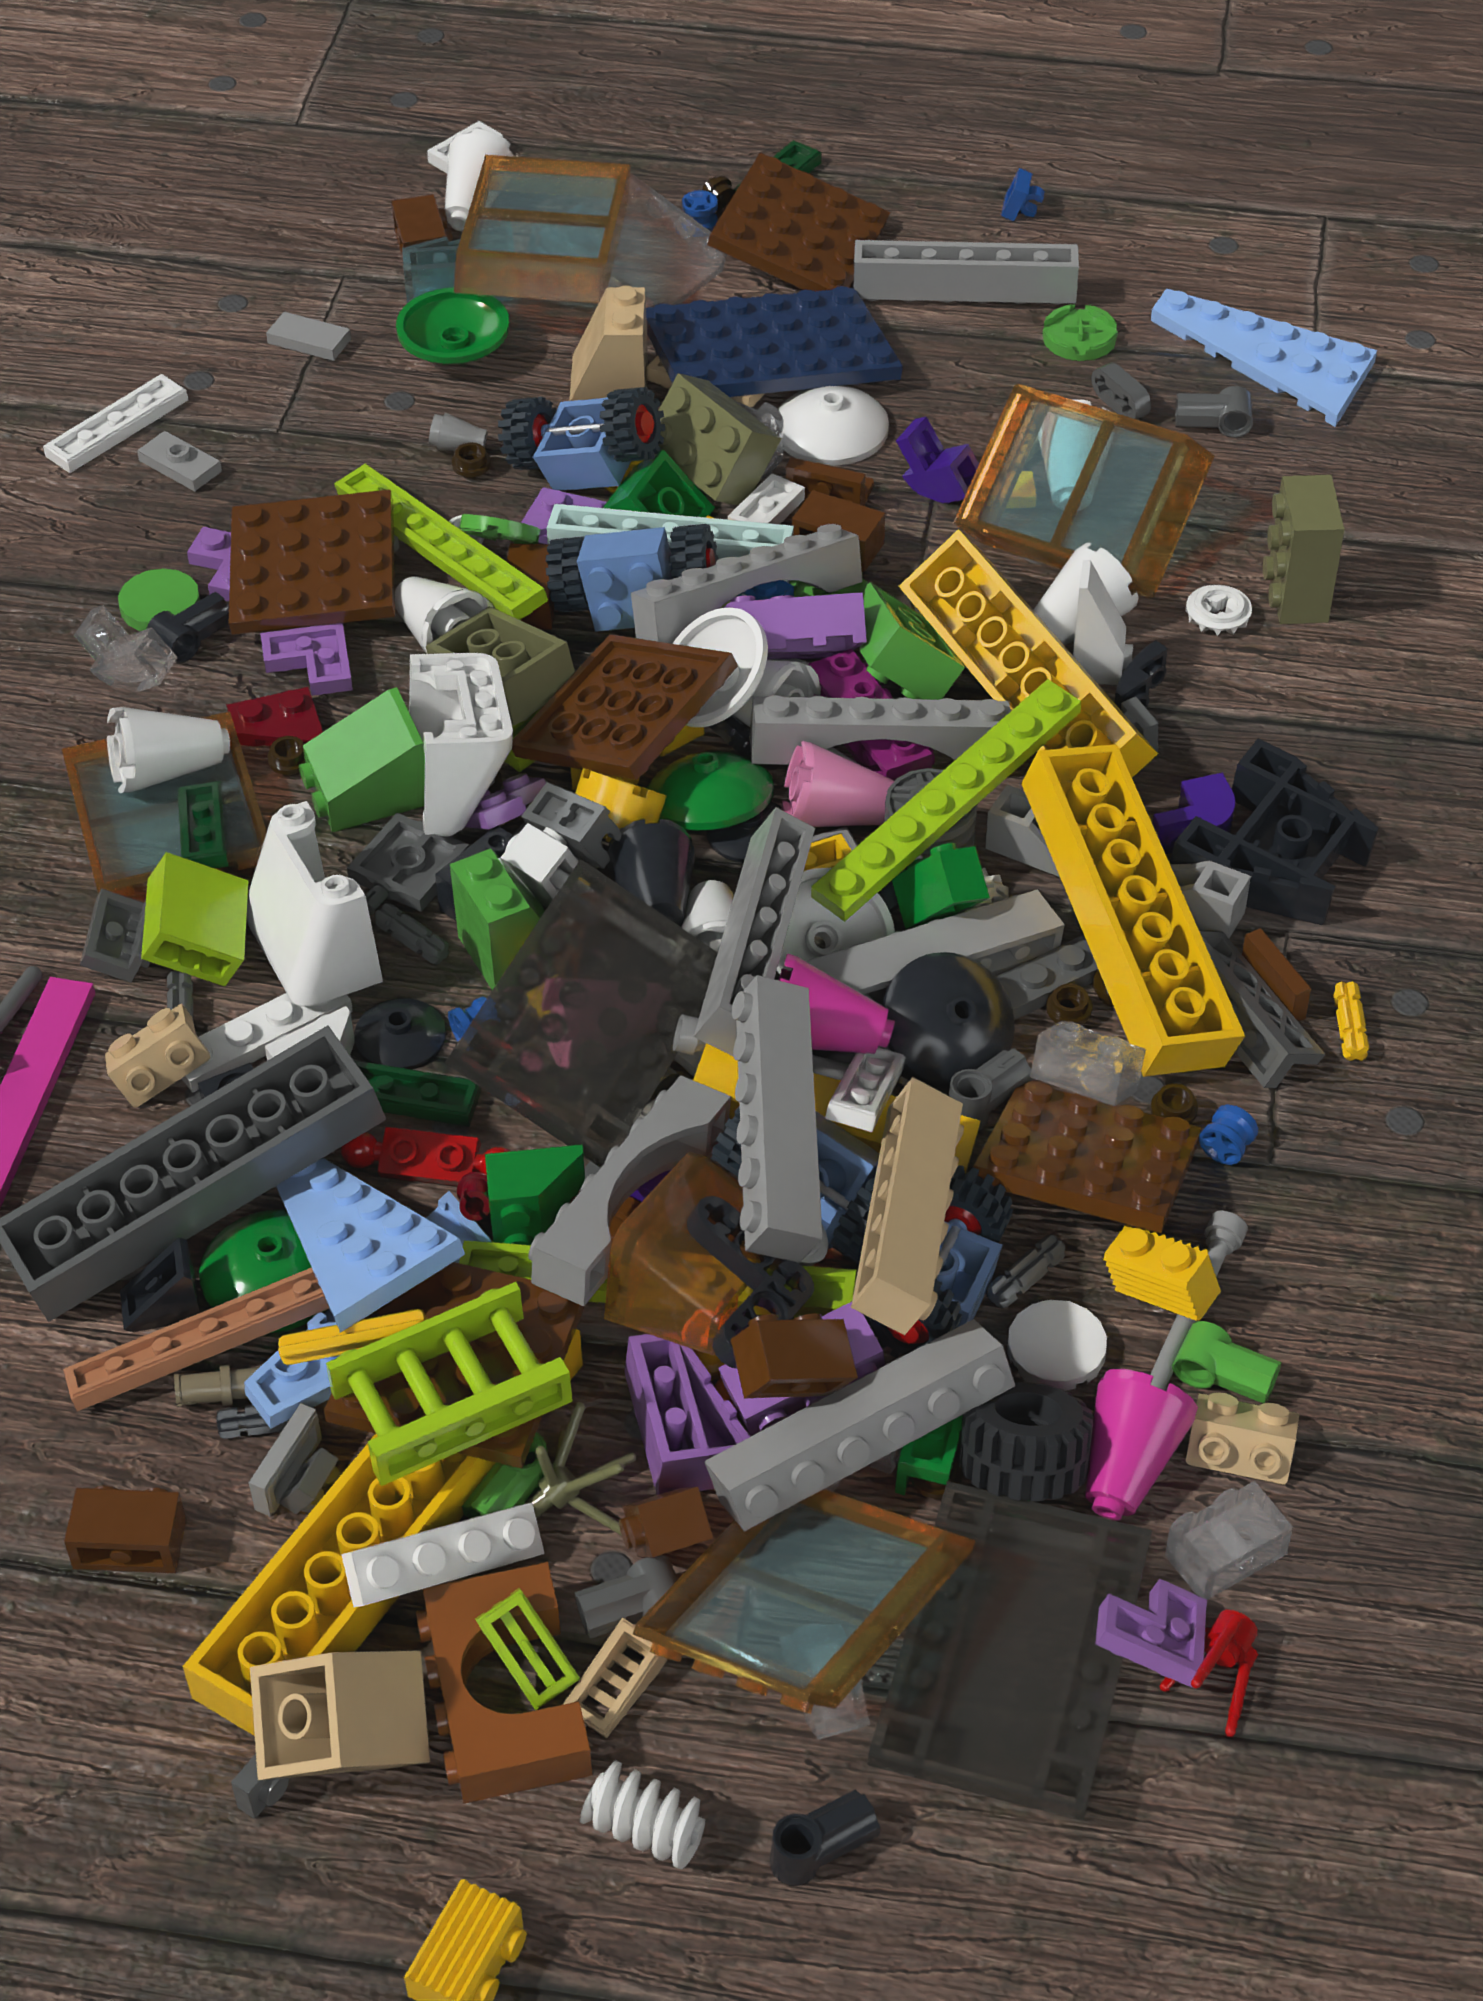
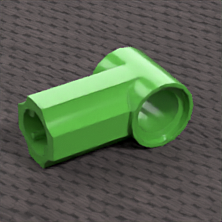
(1212, 1358)
(506, 1485)

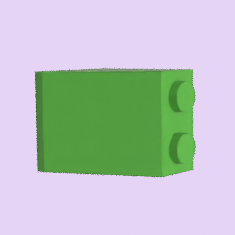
(366, 764)
(492, 912)

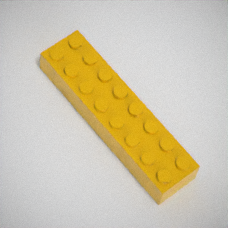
(1013, 648)
(1132, 910)

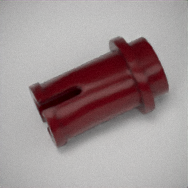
(473, 1195)

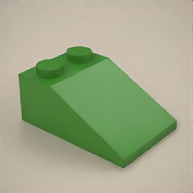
(906, 648)

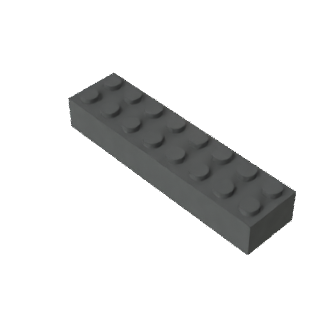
(188, 1172)

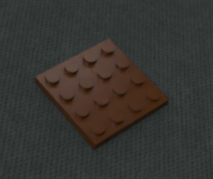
(796, 226)
(312, 562)
(623, 706)
(1089, 1155)
(546, 1325)

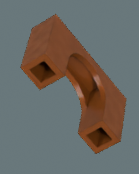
(493, 1749)

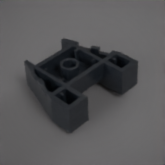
(1286, 840)

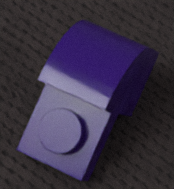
(935, 471)
(1203, 797)

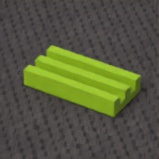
(501, 1611)

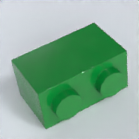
(940, 885)

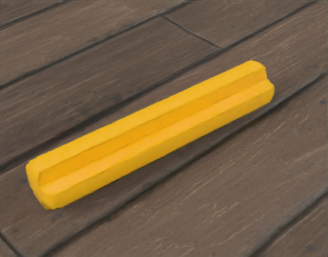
(329, 1342)

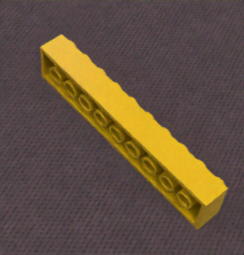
(303, 1595)

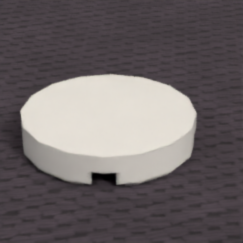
(1057, 1344)

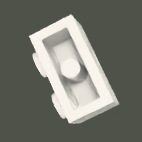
(540, 861)

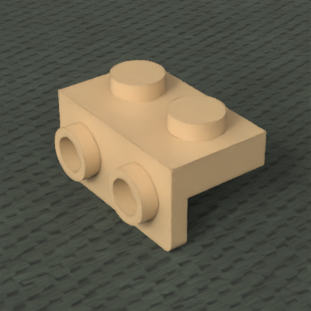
(155, 1055)
(1243, 1438)

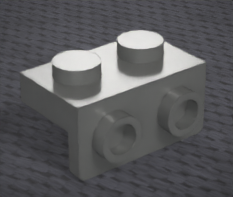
(115, 936)

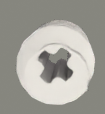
(644, 1816)

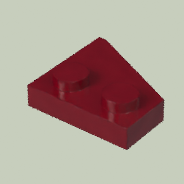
(275, 716)

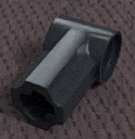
(192, 625)
(824, 1834)

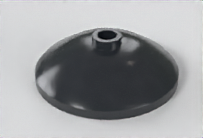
(926, 1025)

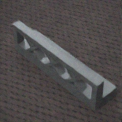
(1262, 1015)

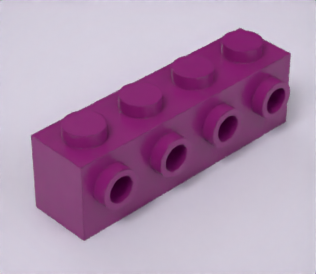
(847, 677)

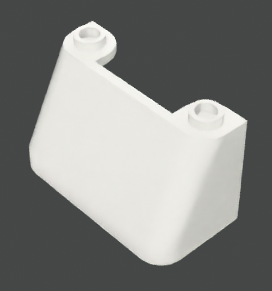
(464, 731)
(309, 924)

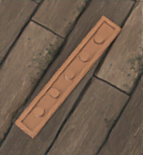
(194, 1339)

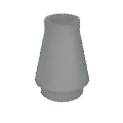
(450, 432)

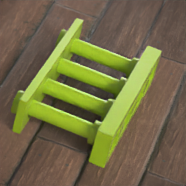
(468, 1421)

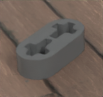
(1121, 391)

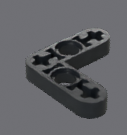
(767, 1289)

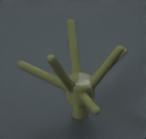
(562, 1487)

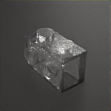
(1088, 1062)
(1228, 1540)

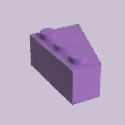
(808, 625)
(678, 1412)
(764, 1412)

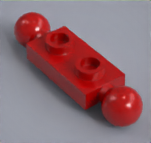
(419, 1155)

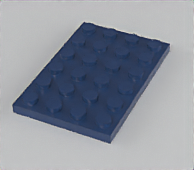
(773, 342)

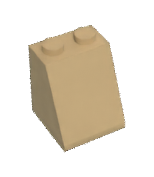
(613, 346)
(339, 1713)

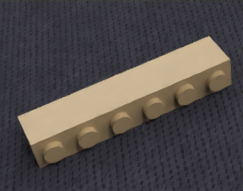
(909, 1208)

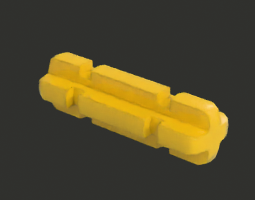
(1351, 1021)

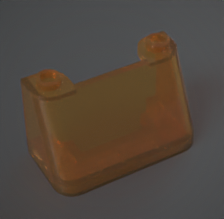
(661, 1274)

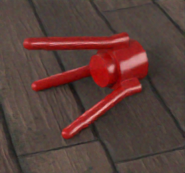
(1225, 1645)

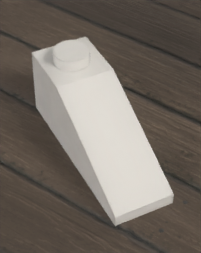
(1099, 630)

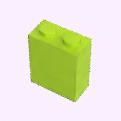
(195, 919)

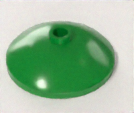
(452, 326)
(712, 790)
(238, 1261)

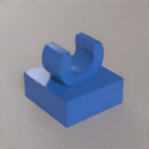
(1018, 195)

